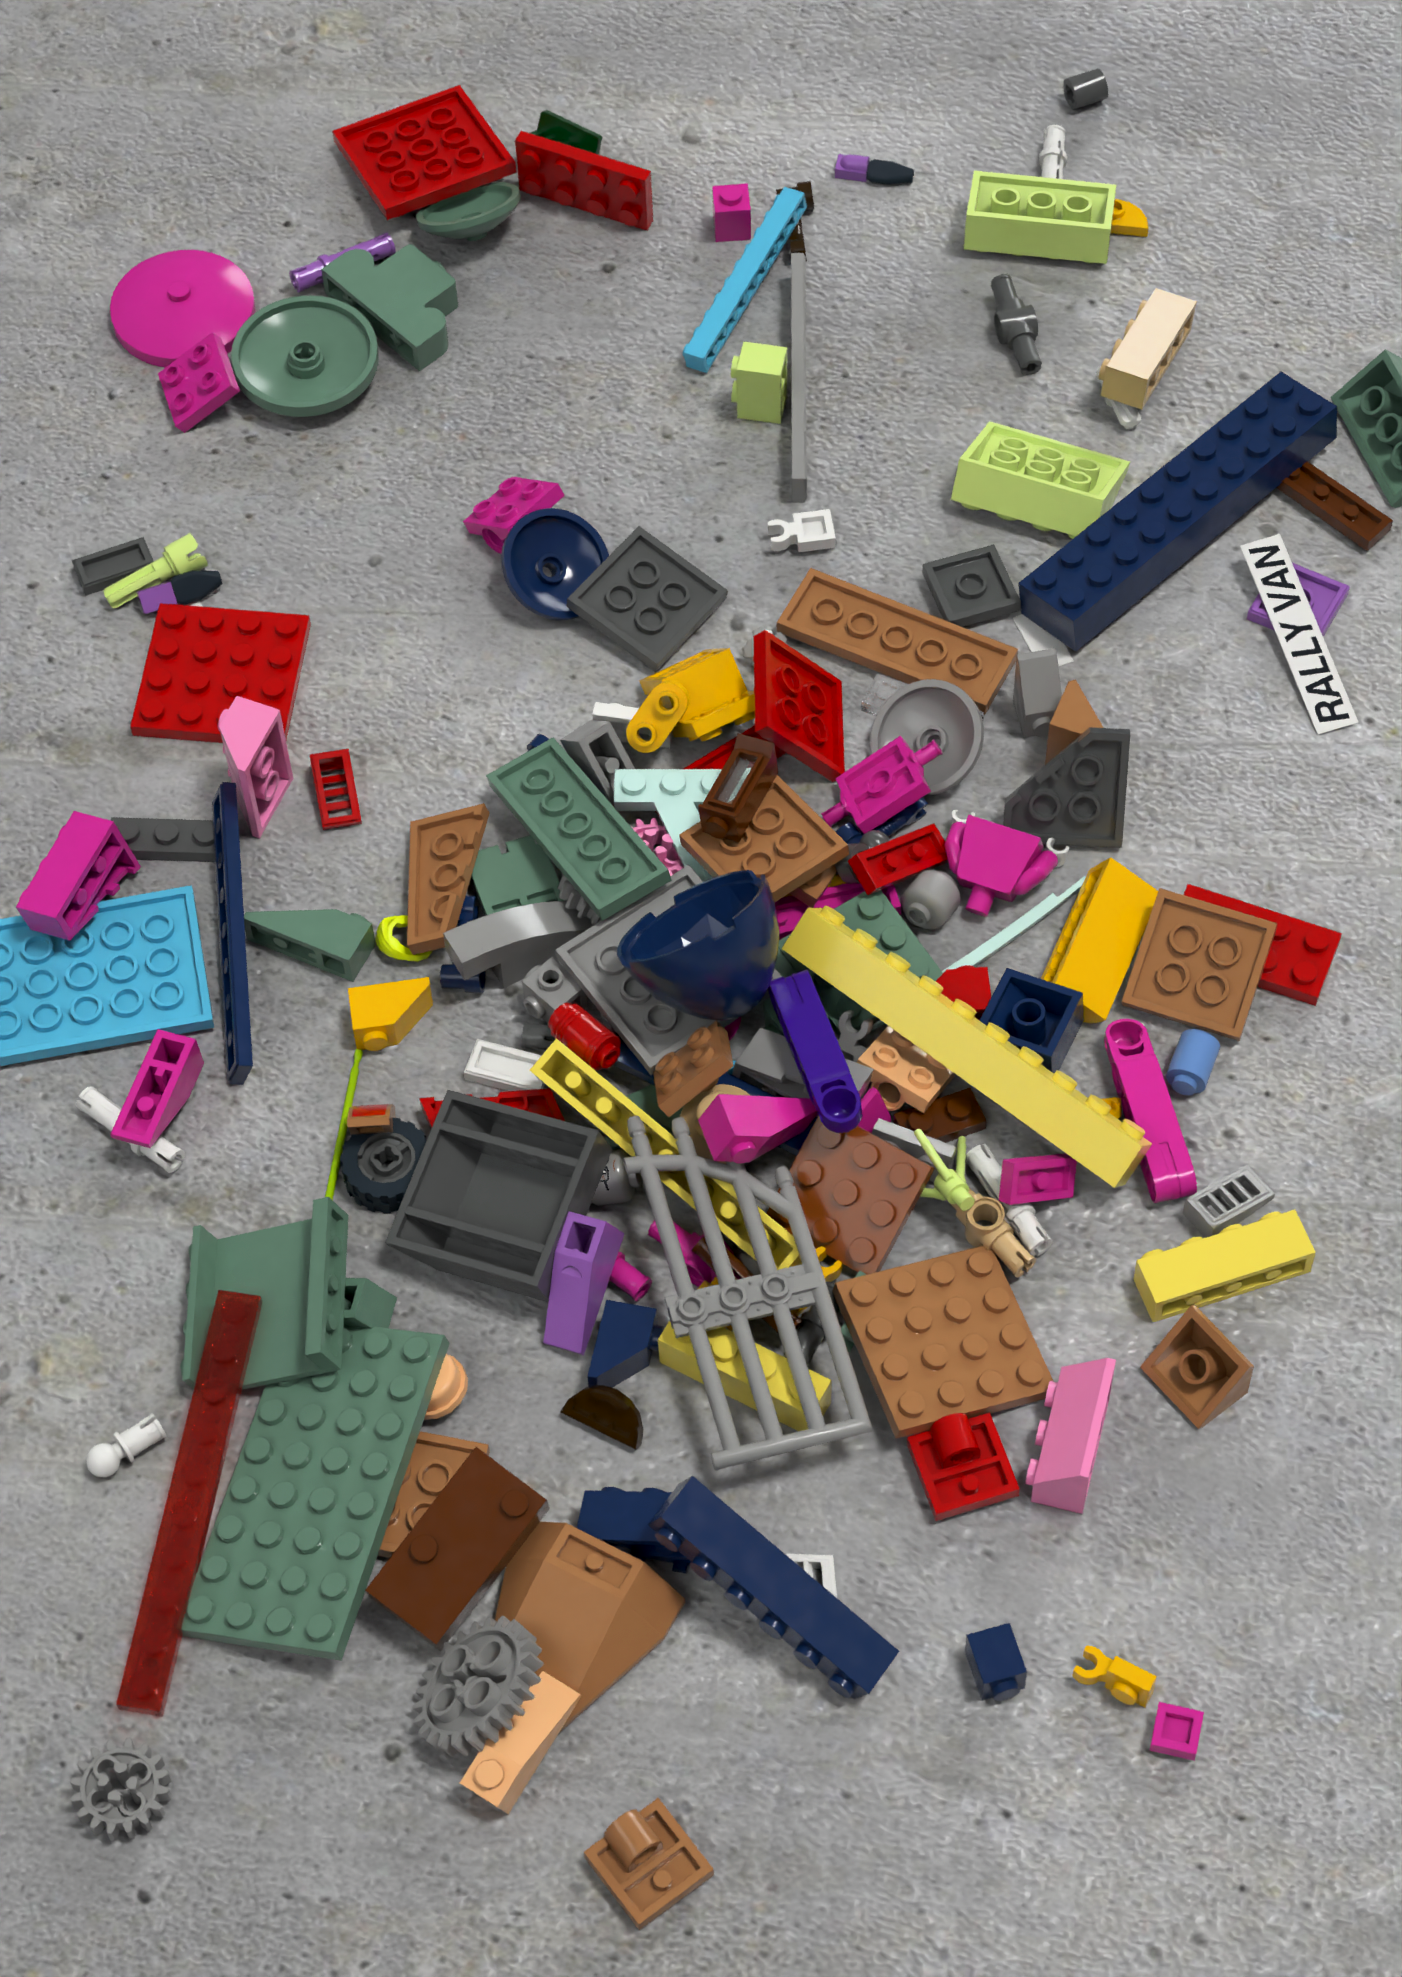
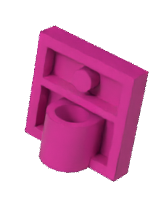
(198, 382)
(508, 505)

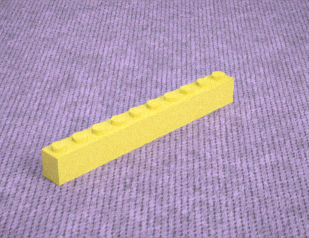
(968, 1046)

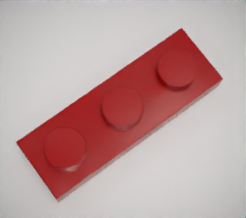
(899, 859)

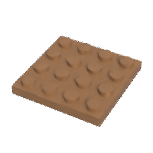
(943, 1339)

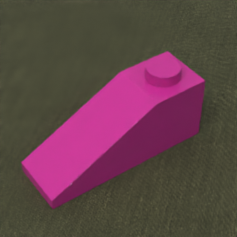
(159, 1088)
(749, 1126)

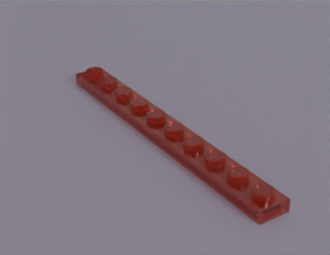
(189, 1504)

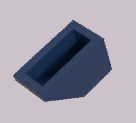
(623, 1343)

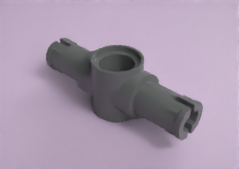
(1016, 324)

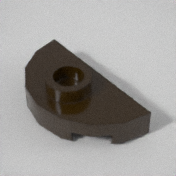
(607, 1412)

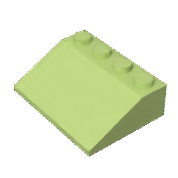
(1037, 479)

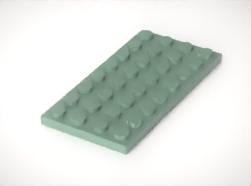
(315, 1498)

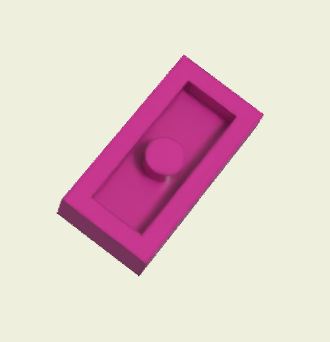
(1037, 1178)

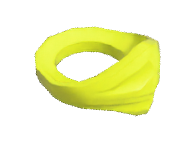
(391, 945)

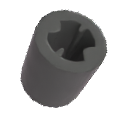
(1085, 88)

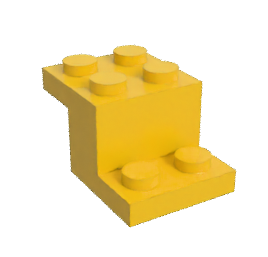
(714, 692)

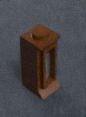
(739, 788)

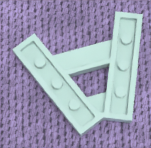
(673, 795)

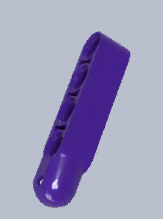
(816, 1051)

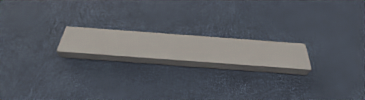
(798, 377)

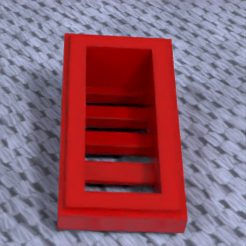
(329, 762)

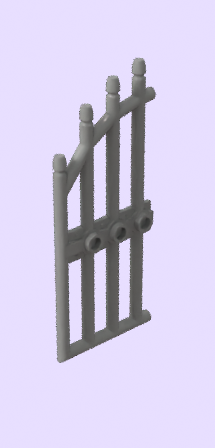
(747, 1298)

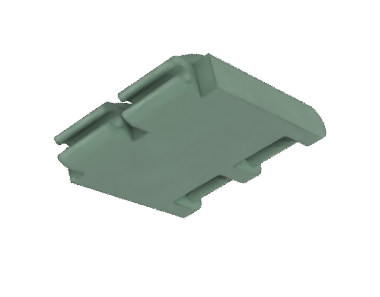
(515, 877)

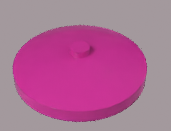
(177, 302)

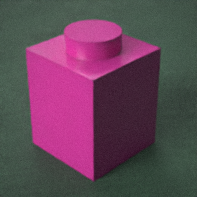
(731, 212)

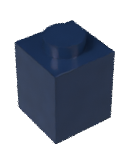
(996, 1662)

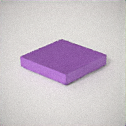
(1322, 593)

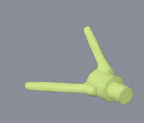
(948, 1183)

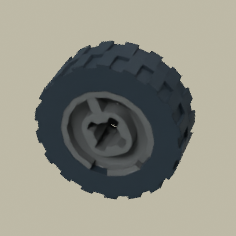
(381, 1165)

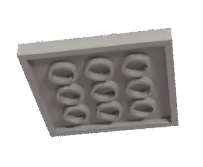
(640, 1020)

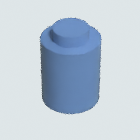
(1192, 1062)

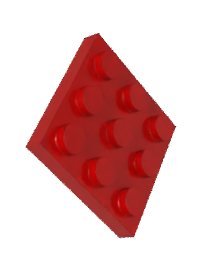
(798, 706)

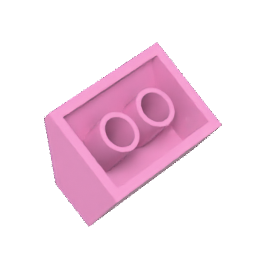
(256, 759)
(1071, 1435)

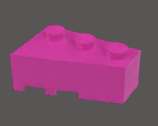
(76, 876)

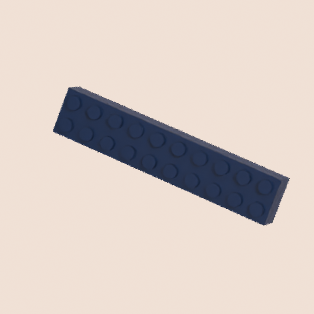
(1177, 511)

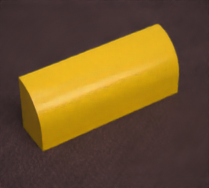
(1101, 936)

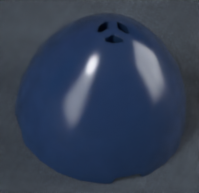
(710, 949)

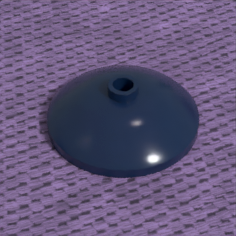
(553, 541)

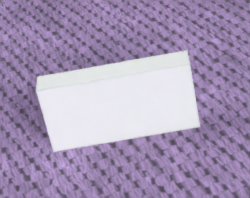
(502, 1067)

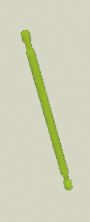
(343, 1125)

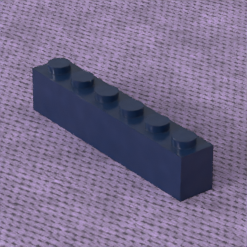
(773, 1589)

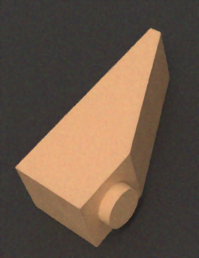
(507, 1766)

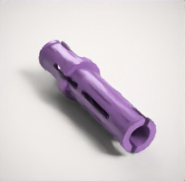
(311, 274)

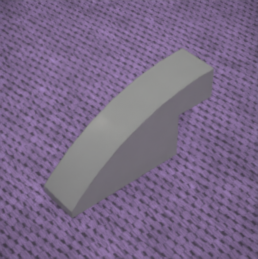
(513, 940)

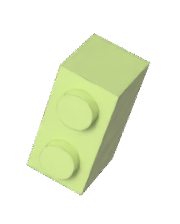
(760, 382)

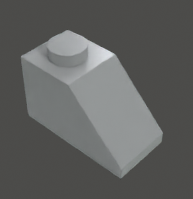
(1036, 691)
(598, 754)

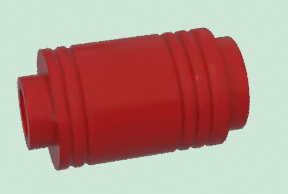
(585, 1036)

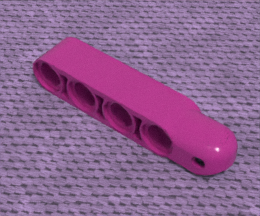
(1148, 1104)

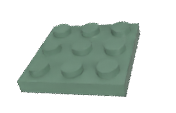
(882, 921)

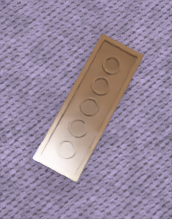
(894, 637)

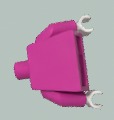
(997, 860)

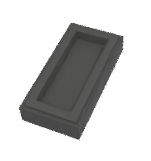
(111, 565)

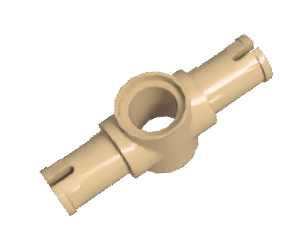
(997, 1236)

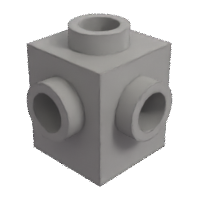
(548, 988)

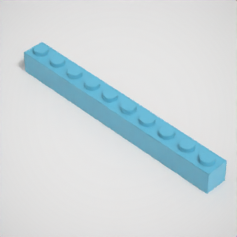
(744, 280)

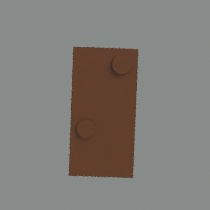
(458, 1548)

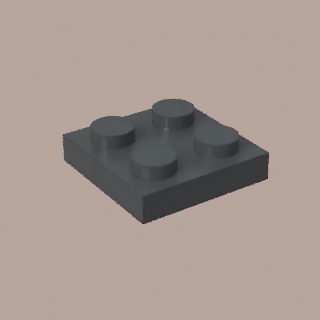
(971, 586)

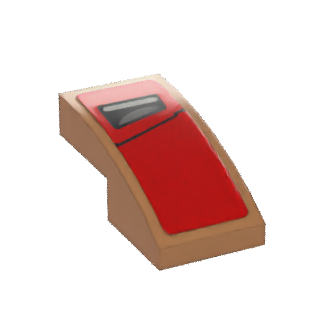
(371, 1119)

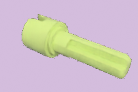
(171, 564)

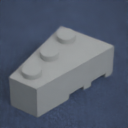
(771, 1067)

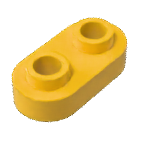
(657, 717)

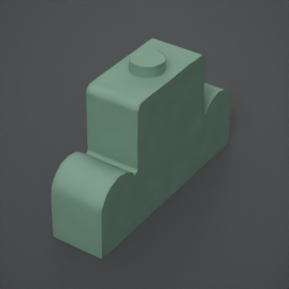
(400, 298)

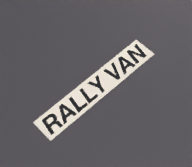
(1299, 634)

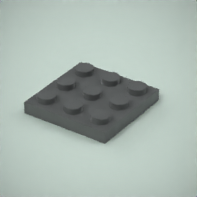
(647, 598)

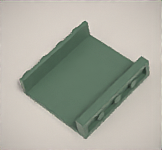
(302, 1290)

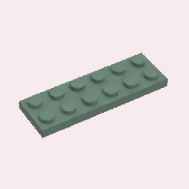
(578, 828)

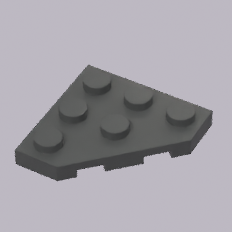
(1077, 793)

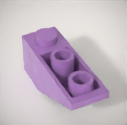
(579, 1280)

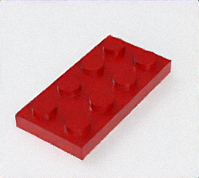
(584, 180)
(1298, 954)

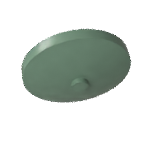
(305, 356)

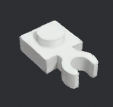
(808, 530)

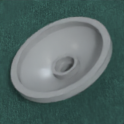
(929, 712)

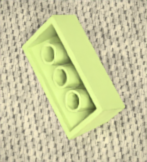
(1039, 217)

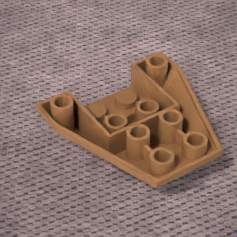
(587, 1607)

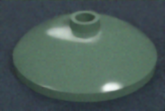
(470, 213)

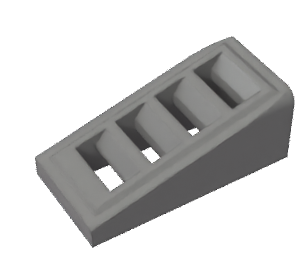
(1205, 1222)

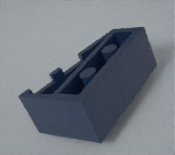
(623, 1520)

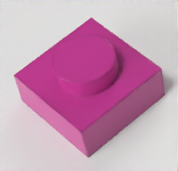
(1176, 1731)

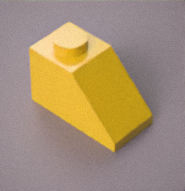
(387, 1011)

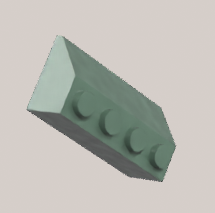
(1373, 416)

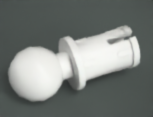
(105, 1458)

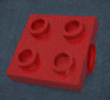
(962, 1465)

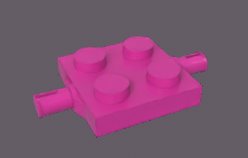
(882, 784)

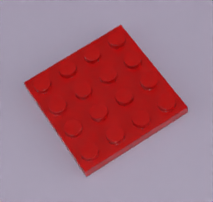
(424, 152)
(207, 659)

